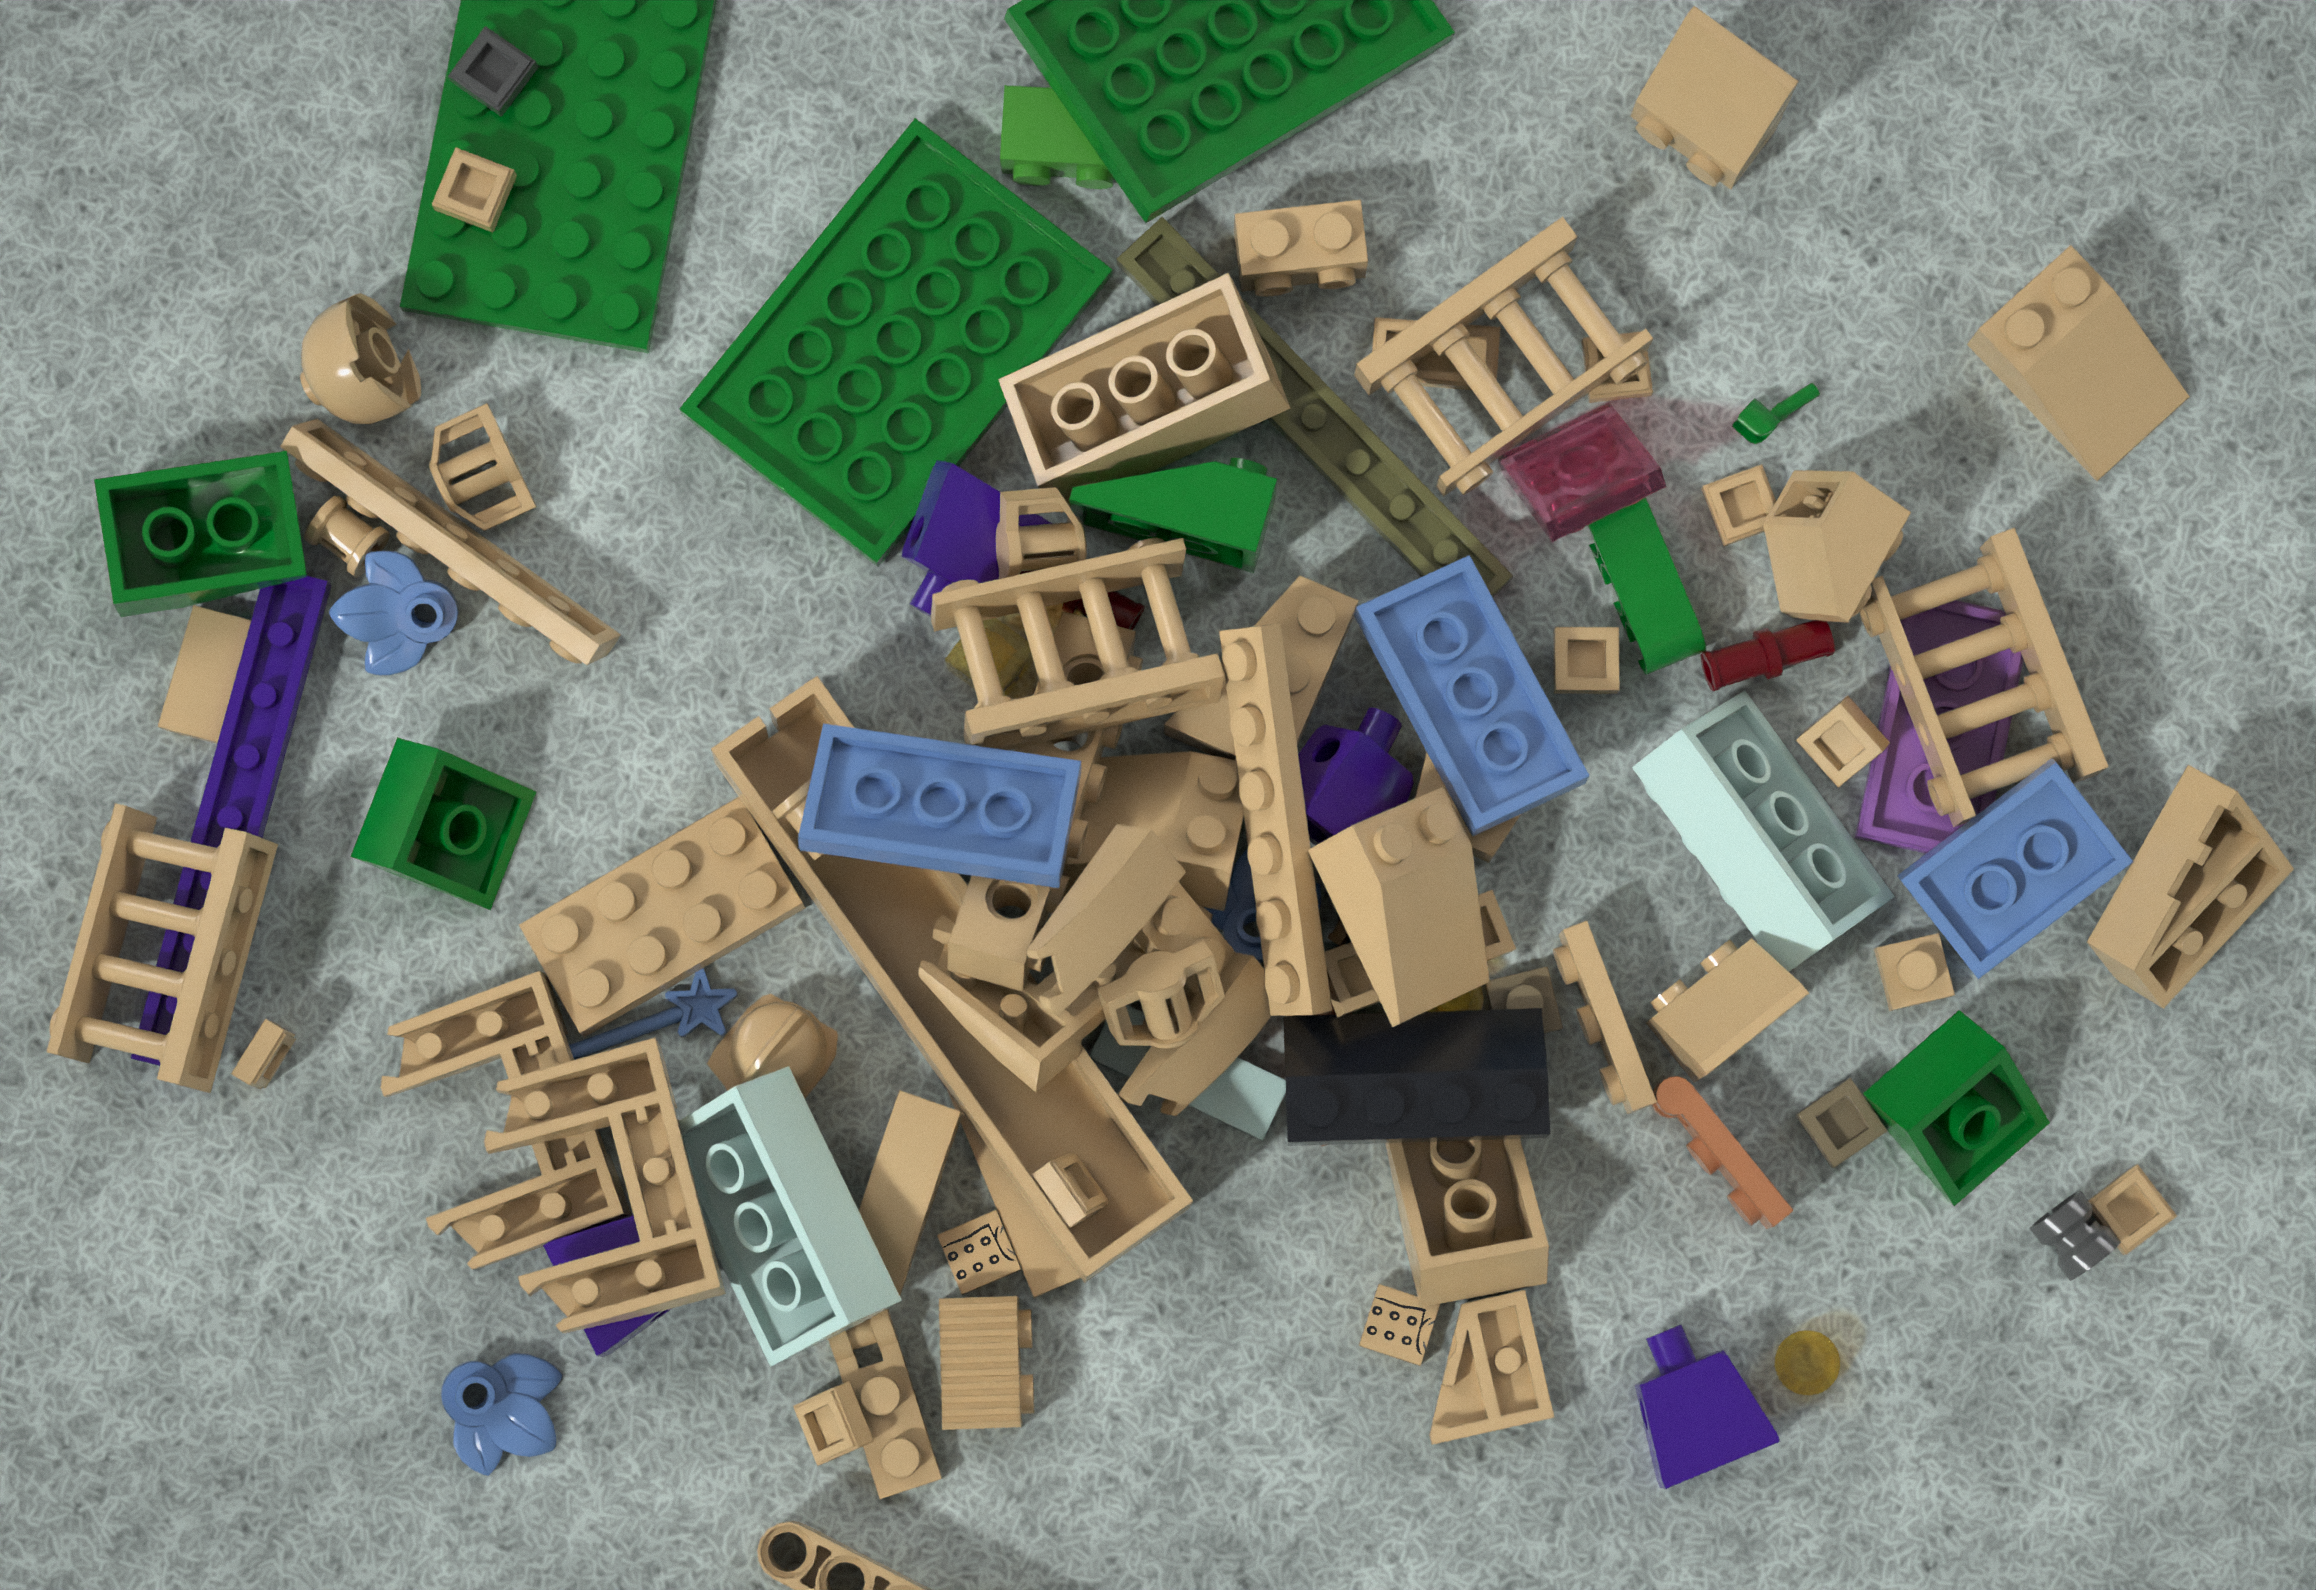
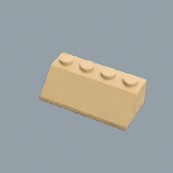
(1145, 391)

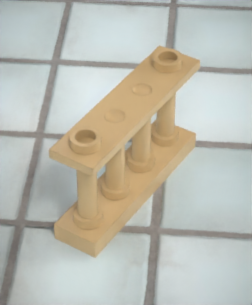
(1497, 296)
(2023, 629)
(1060, 706)
(216, 963)

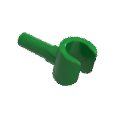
(1758, 422)

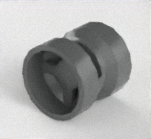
(2076, 1238)

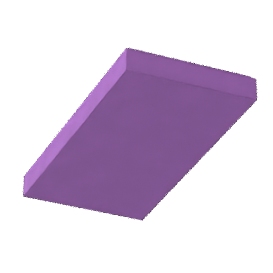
(1896, 793)

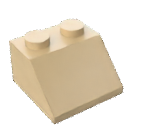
(1724, 1008)

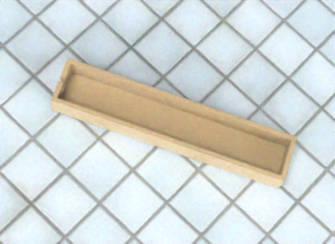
(887, 925)

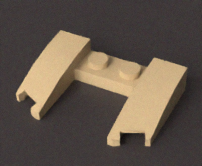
(1136, 894)
(1013, 1021)
(529, 1034)
(675, 1250)

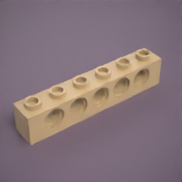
(997, 946)

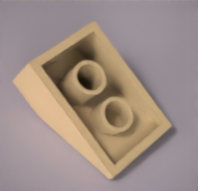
(1712, 100)
(2080, 363)
(1187, 803)
(1409, 903)
(1468, 1218)

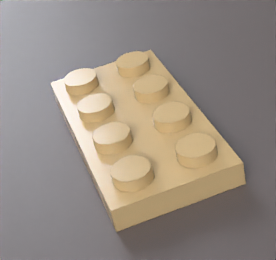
(661, 916)

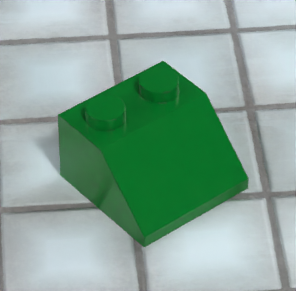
(443, 823)
(1957, 1106)

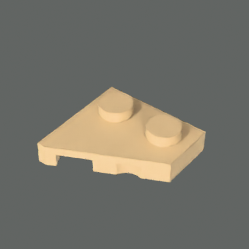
(1491, 1371)

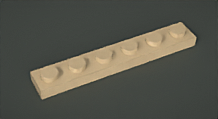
(433, 530)
(1275, 820)

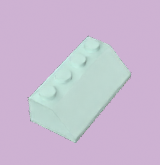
(1762, 831)
(783, 1217)

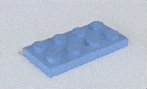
(1471, 695)
(940, 805)

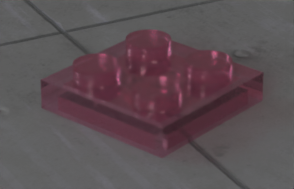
(1581, 472)

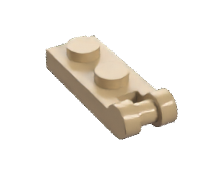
(901, 1446)

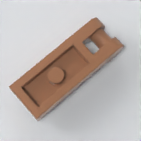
(1719, 1150)

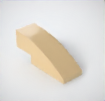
(907, 1179)

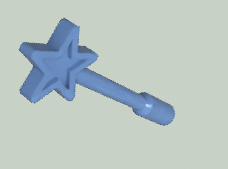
(692, 1009)

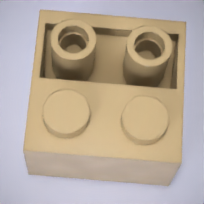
(1829, 543)

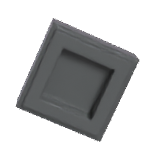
(493, 71)

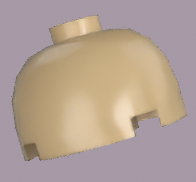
(350, 363)

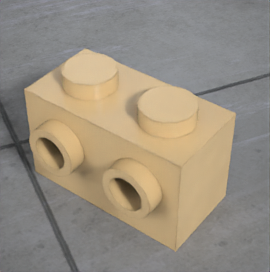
(1301, 247)

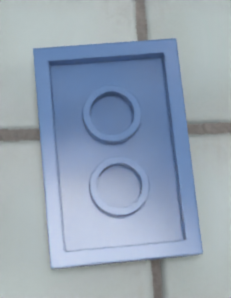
(2015, 868)

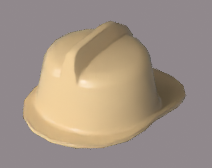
(771, 1038)

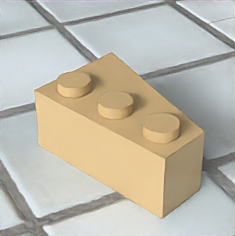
(1313, 631)
(2187, 888)

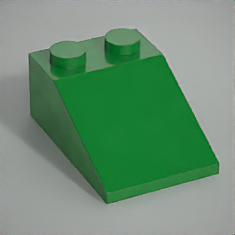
(1210, 505)
(199, 532)

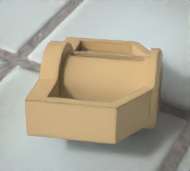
(494, 450)
(1036, 545)
(1159, 983)

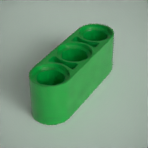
(1647, 585)

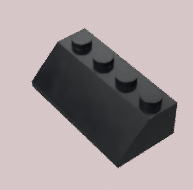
(1418, 1080)

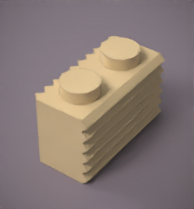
(983, 1362)

